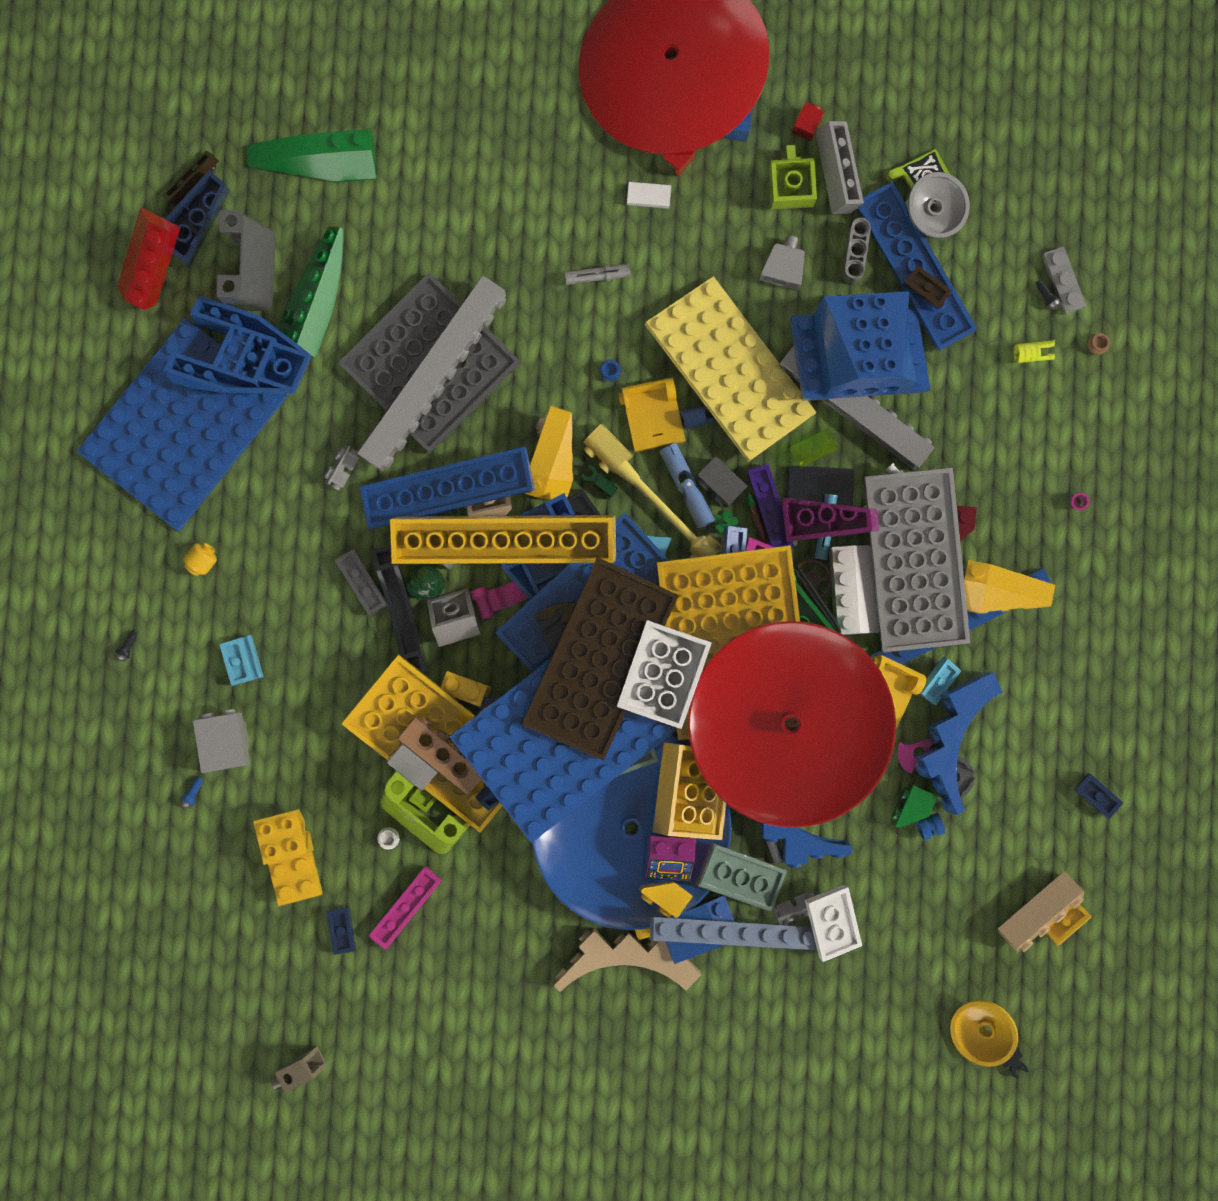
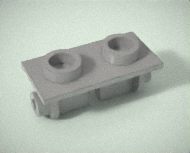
(343, 459)
(790, 914)

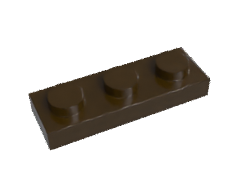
(190, 178)

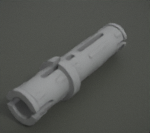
(597, 274)

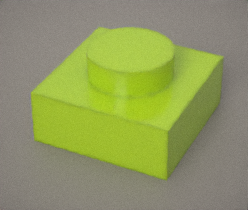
(422, 799)

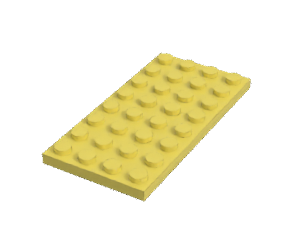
(730, 368)

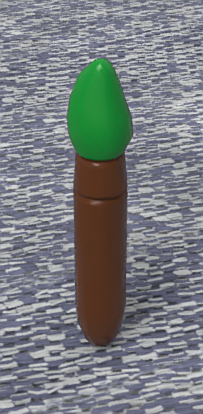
(751, 502)

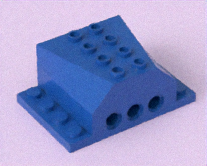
(860, 347)

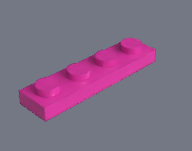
(405, 907)

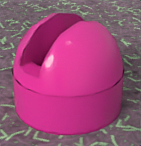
(1083, 497)

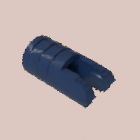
(695, 417)

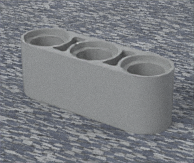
(858, 241)

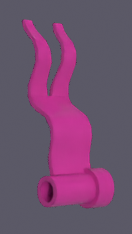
(496, 599)

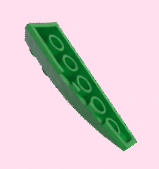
(324, 155)

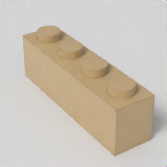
(1041, 912)

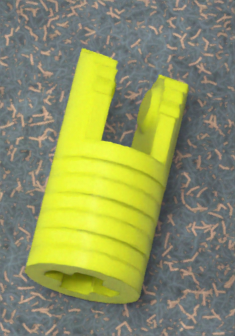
(1032, 351)

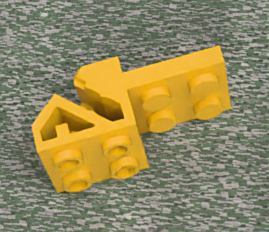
(289, 855)

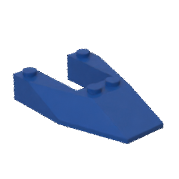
(251, 358)

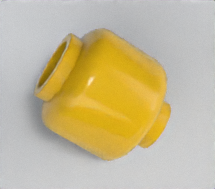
(200, 559)

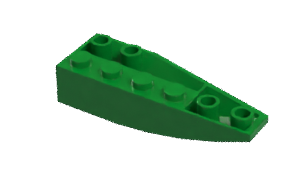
(315, 294)

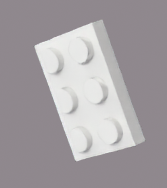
(833, 922)

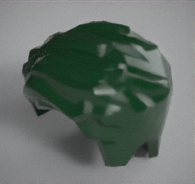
(425, 582)

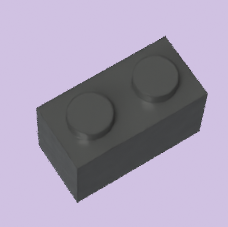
(721, 482)

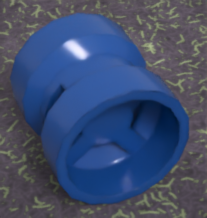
(930, 826)

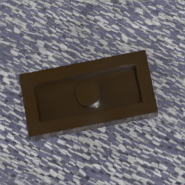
(927, 287)

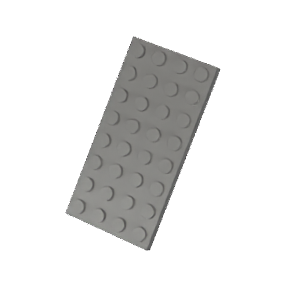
(917, 560)

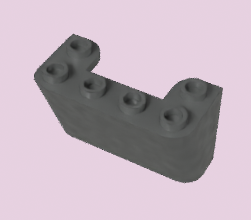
(255, 283)

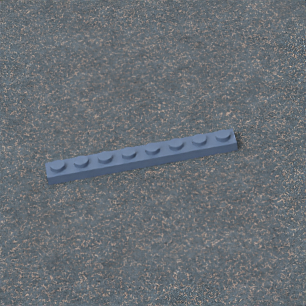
(731, 933)

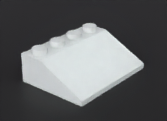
(853, 590)
(664, 674)

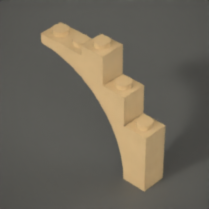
(626, 951)

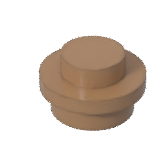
(1098, 343)

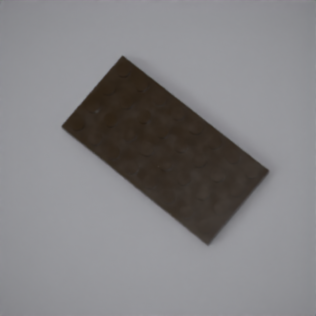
(593, 657)

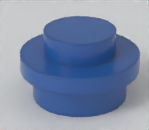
(610, 370)

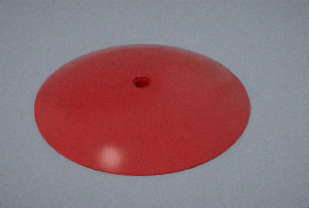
(677, 101)
(803, 772)

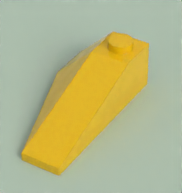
(553, 456)
(1001, 589)

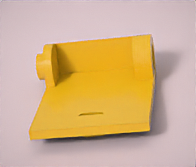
(651, 412)
(901, 682)

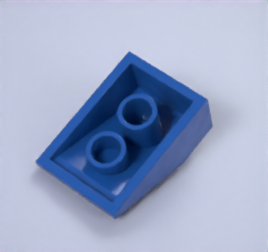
(710, 909)

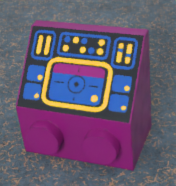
(670, 857)

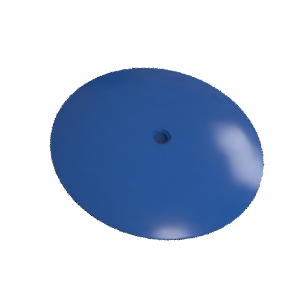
(601, 866)

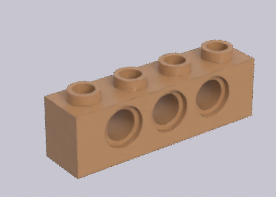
(410, 737)

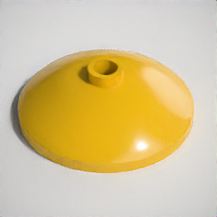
(975, 1041)

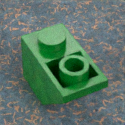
(915, 806)

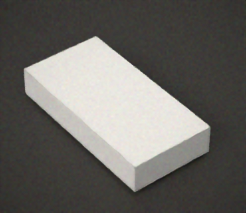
(649, 195)

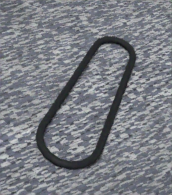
(838, 629)

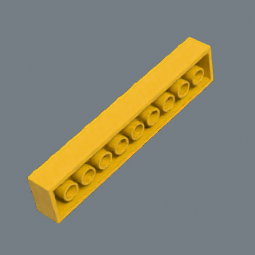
(503, 539)

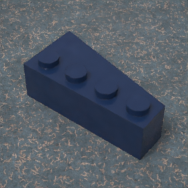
(196, 215)

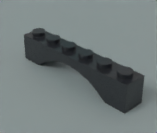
(400, 608)

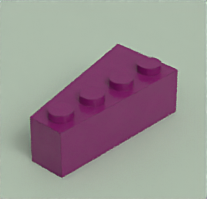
(819, 519)

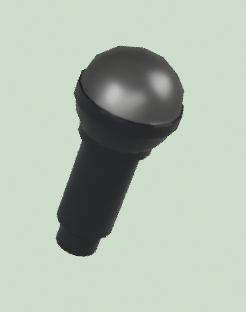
(1051, 300)
(123, 652)

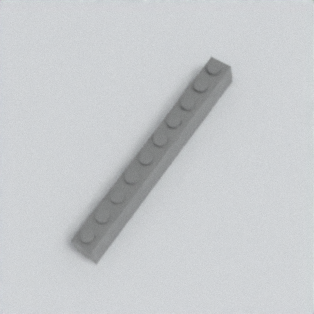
(432, 374)

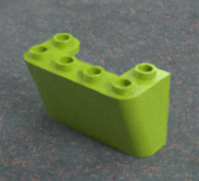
(438, 838)

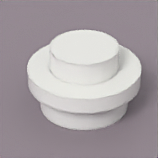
(388, 838)

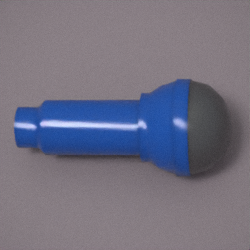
(188, 799)

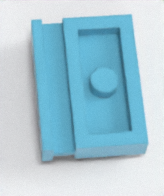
(241, 660)

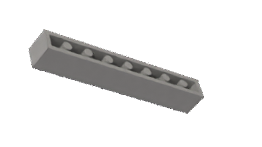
(875, 422)

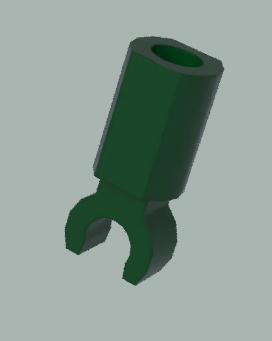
(601, 483)

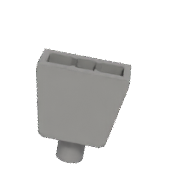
(785, 265)

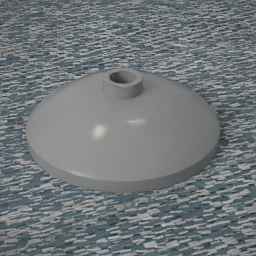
(948, 199)

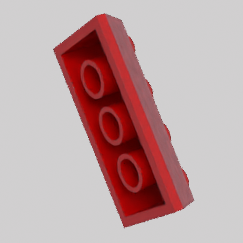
(147, 259)

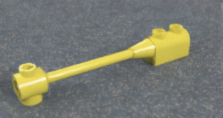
(615, 458)

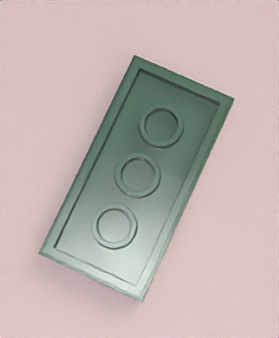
(741, 877)

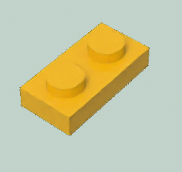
(1066, 927)

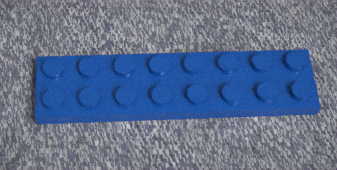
(905, 249)
(448, 487)

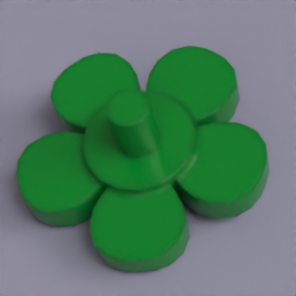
(724, 520)

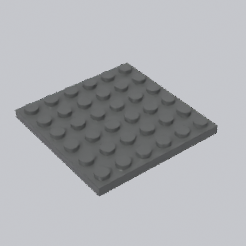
(401, 341)

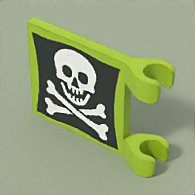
(918, 168)

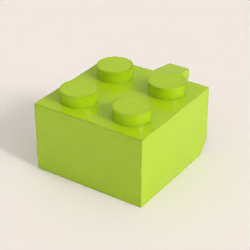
(792, 181)

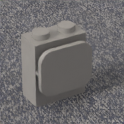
(221, 741)

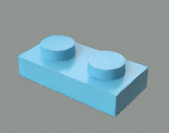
(940, 680)

